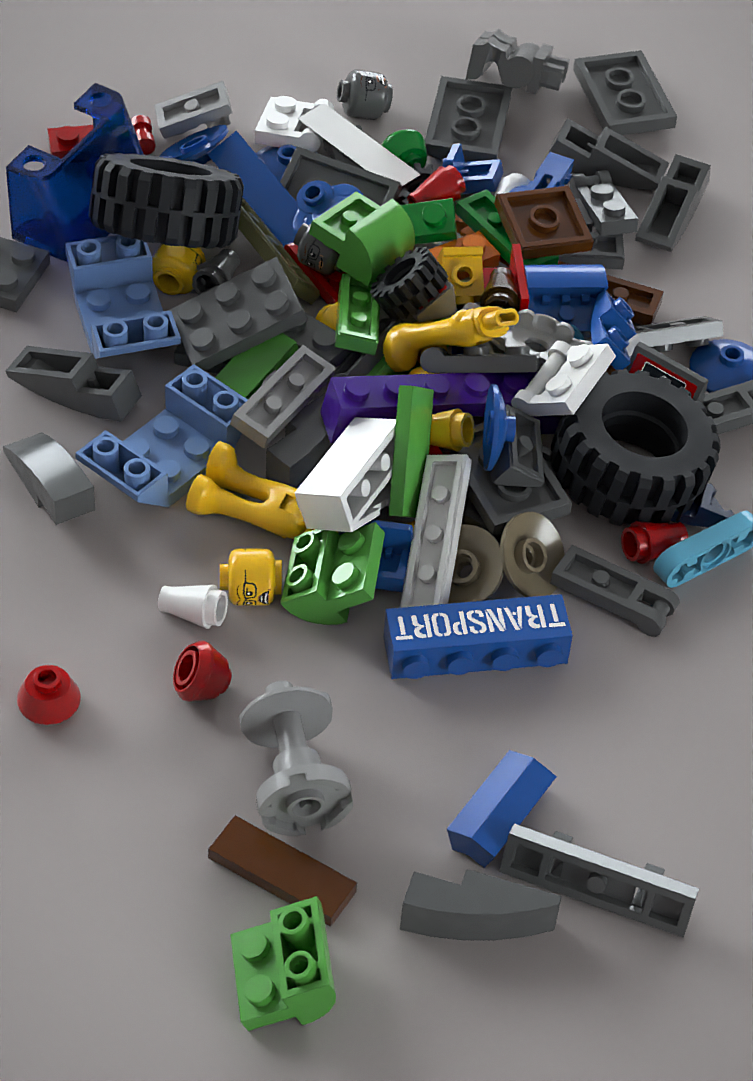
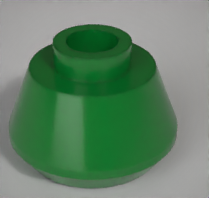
(407, 146)

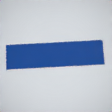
(261, 187)

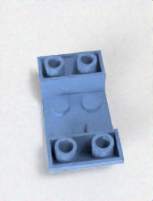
(118, 296)
(172, 448)

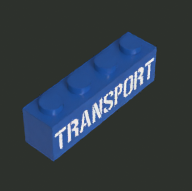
(477, 636)

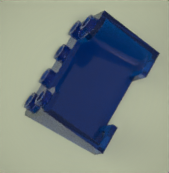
(53, 202)

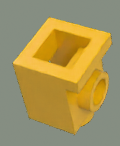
(464, 260)

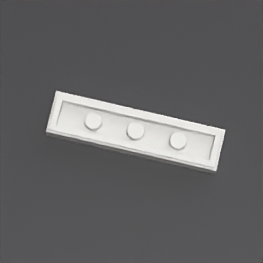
(436, 530)

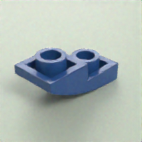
(613, 326)

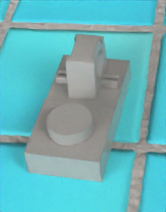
(190, 110)

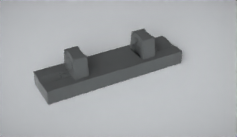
(599, 879)

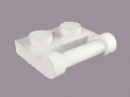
(281, 127)
(564, 379)

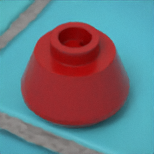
(201, 673)
(48, 695)

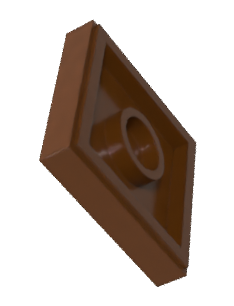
(544, 222)

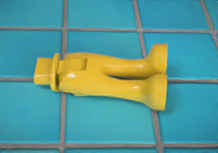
(464, 329)
(275, 514)

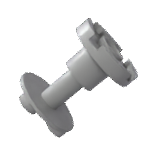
(302, 787)

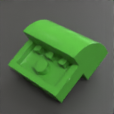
(365, 235)
(332, 573)
(284, 967)

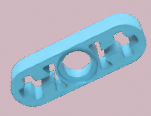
(705, 550)

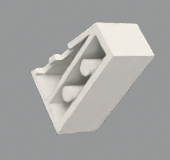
(351, 478)

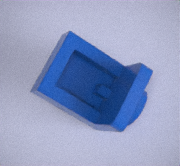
(476, 174)
(394, 555)

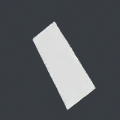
(357, 144)

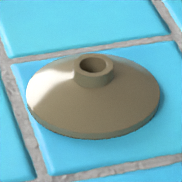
(482, 552)
(530, 553)

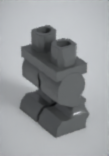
(517, 65)

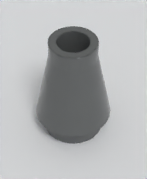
(215, 271)

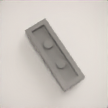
(282, 396)

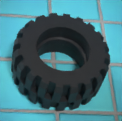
(165, 200)
(625, 483)

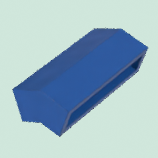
(499, 803)

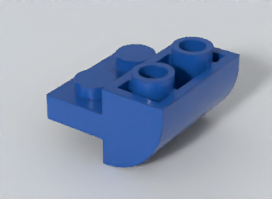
(566, 292)

